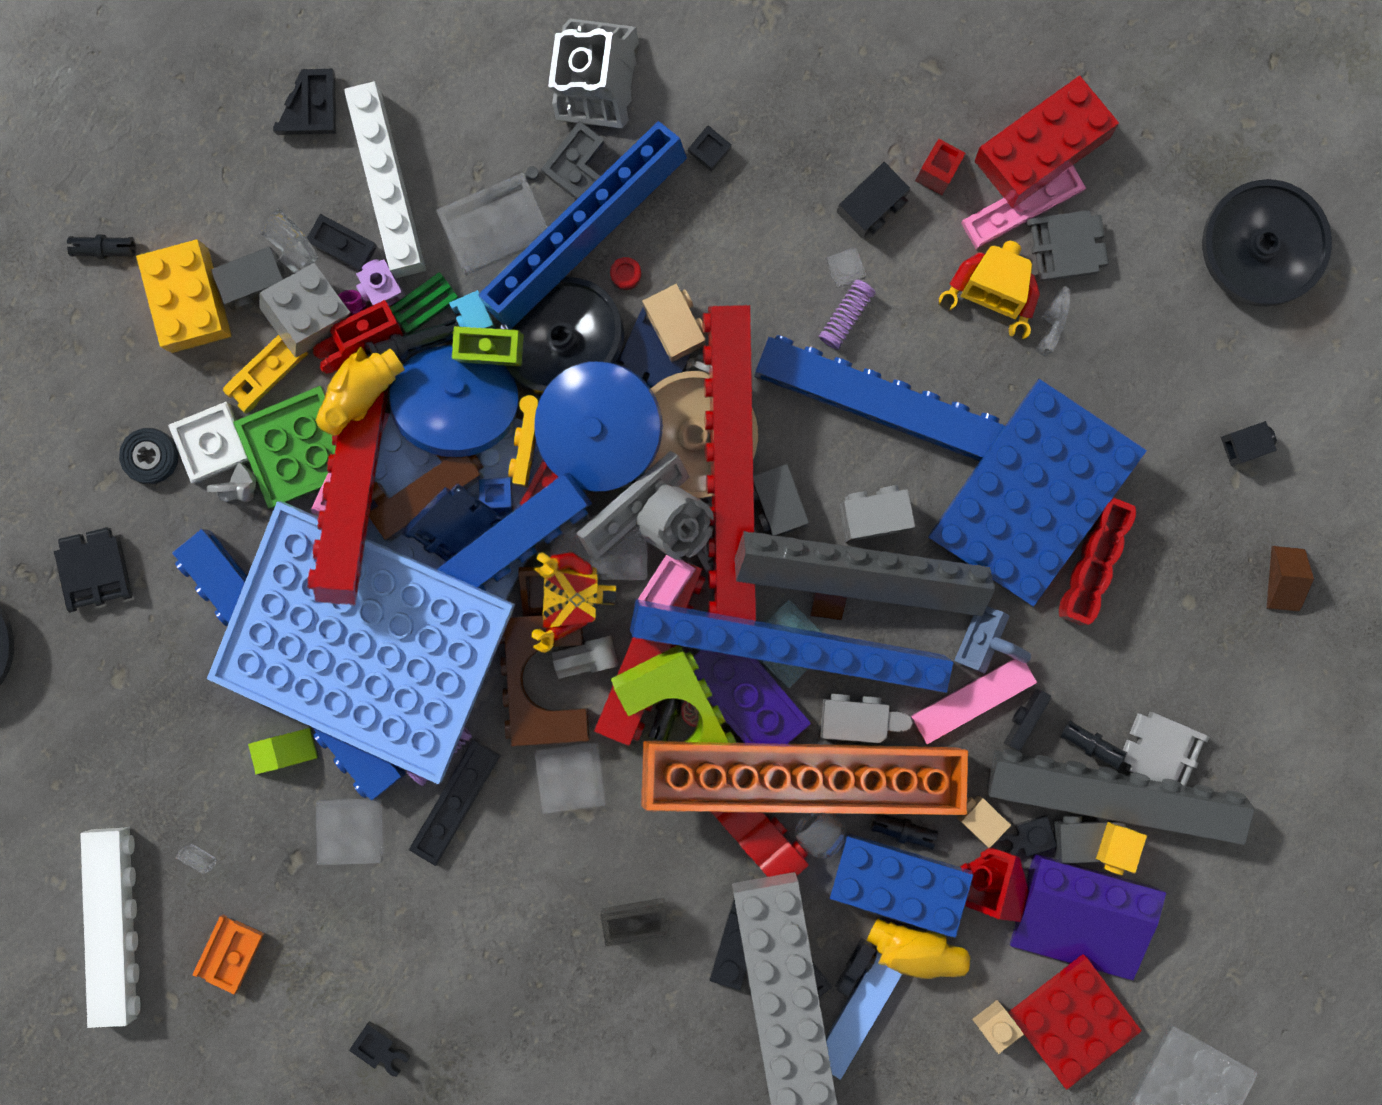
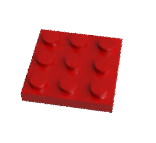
(1074, 1021)

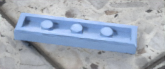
(859, 1015)

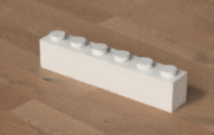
(385, 180)
(109, 927)

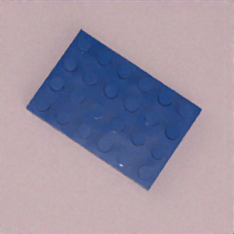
(1037, 492)

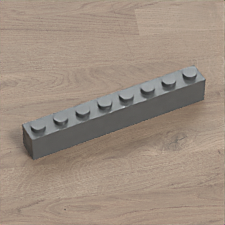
(863, 573)
(1120, 796)

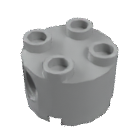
(675, 522)

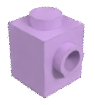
(379, 283)

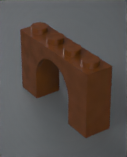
(528, 721)

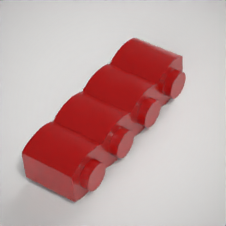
(1095, 570)
(764, 842)

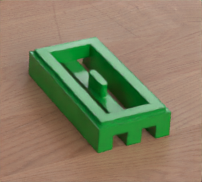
(416, 294)

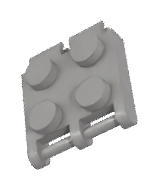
(1162, 748)

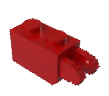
(350, 334)

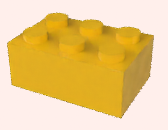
(183, 296)

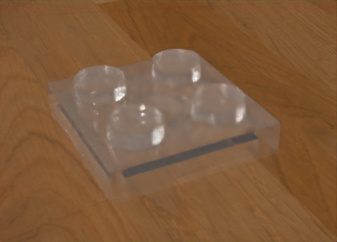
(570, 777)
(349, 831)

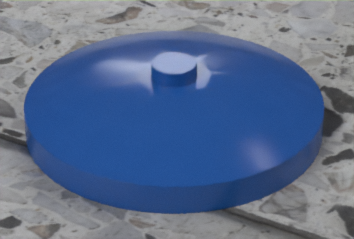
(452, 404)
(598, 425)

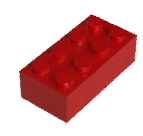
(1046, 141)

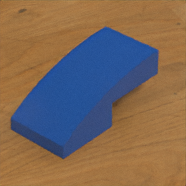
(497, 495)

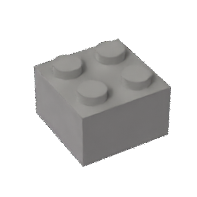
(303, 309)
(877, 514)

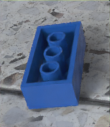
(901, 885)

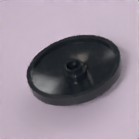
(1267, 242)
(565, 329)

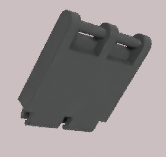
(1068, 245)

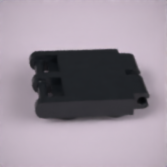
(92, 568)

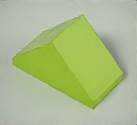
(283, 751)

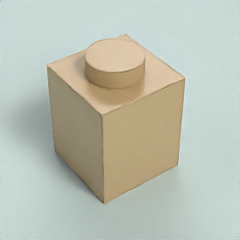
(983, 821)
(998, 1026)

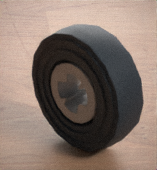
(152, 440)

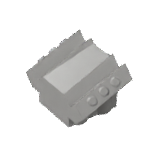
(593, 72)

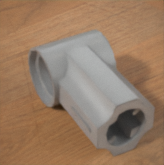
(592, 656)

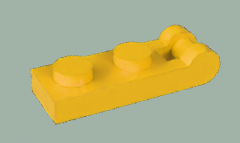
(262, 374)
(525, 440)

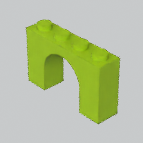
(668, 677)

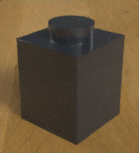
(1249, 443)

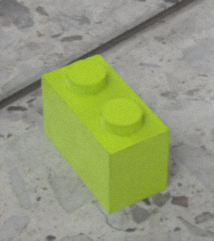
(487, 346)

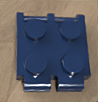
(647, 355)
(451, 522)

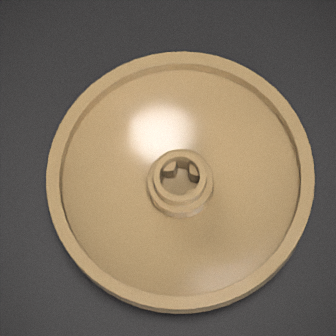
(684, 431)

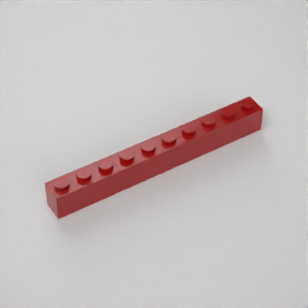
(729, 453)

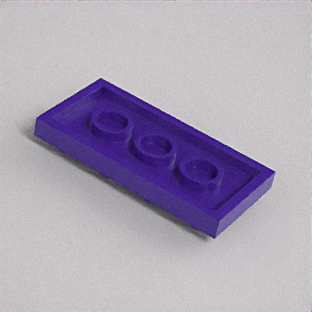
(749, 698)

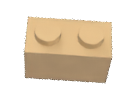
(674, 322)

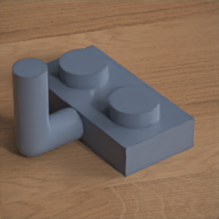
(984, 638)

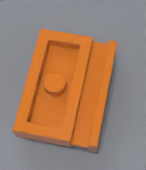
(228, 954)

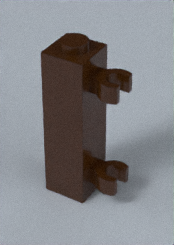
(396, 512)

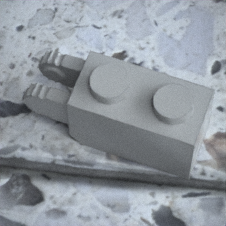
(860, 720)

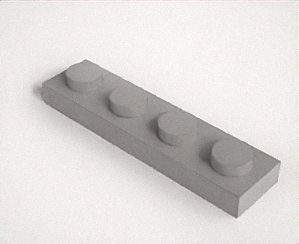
(621, 514)

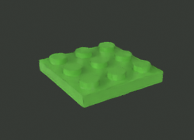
(287, 447)

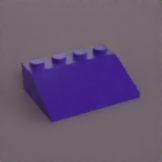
(1089, 914)

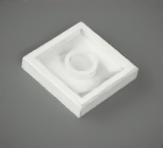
(208, 442)

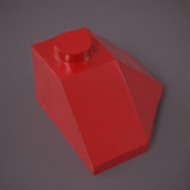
(997, 885)

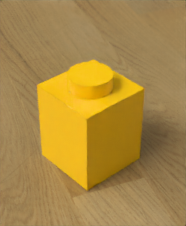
(1120, 848)

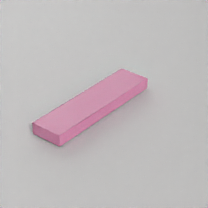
(1001, 218)
(973, 700)

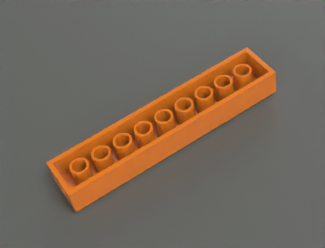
(803, 778)

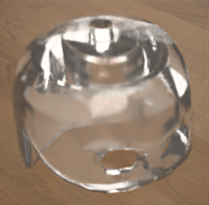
(823, 836)

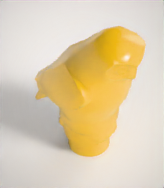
(356, 388)
(918, 952)

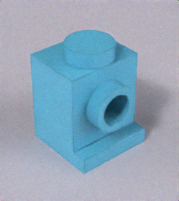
(472, 312)

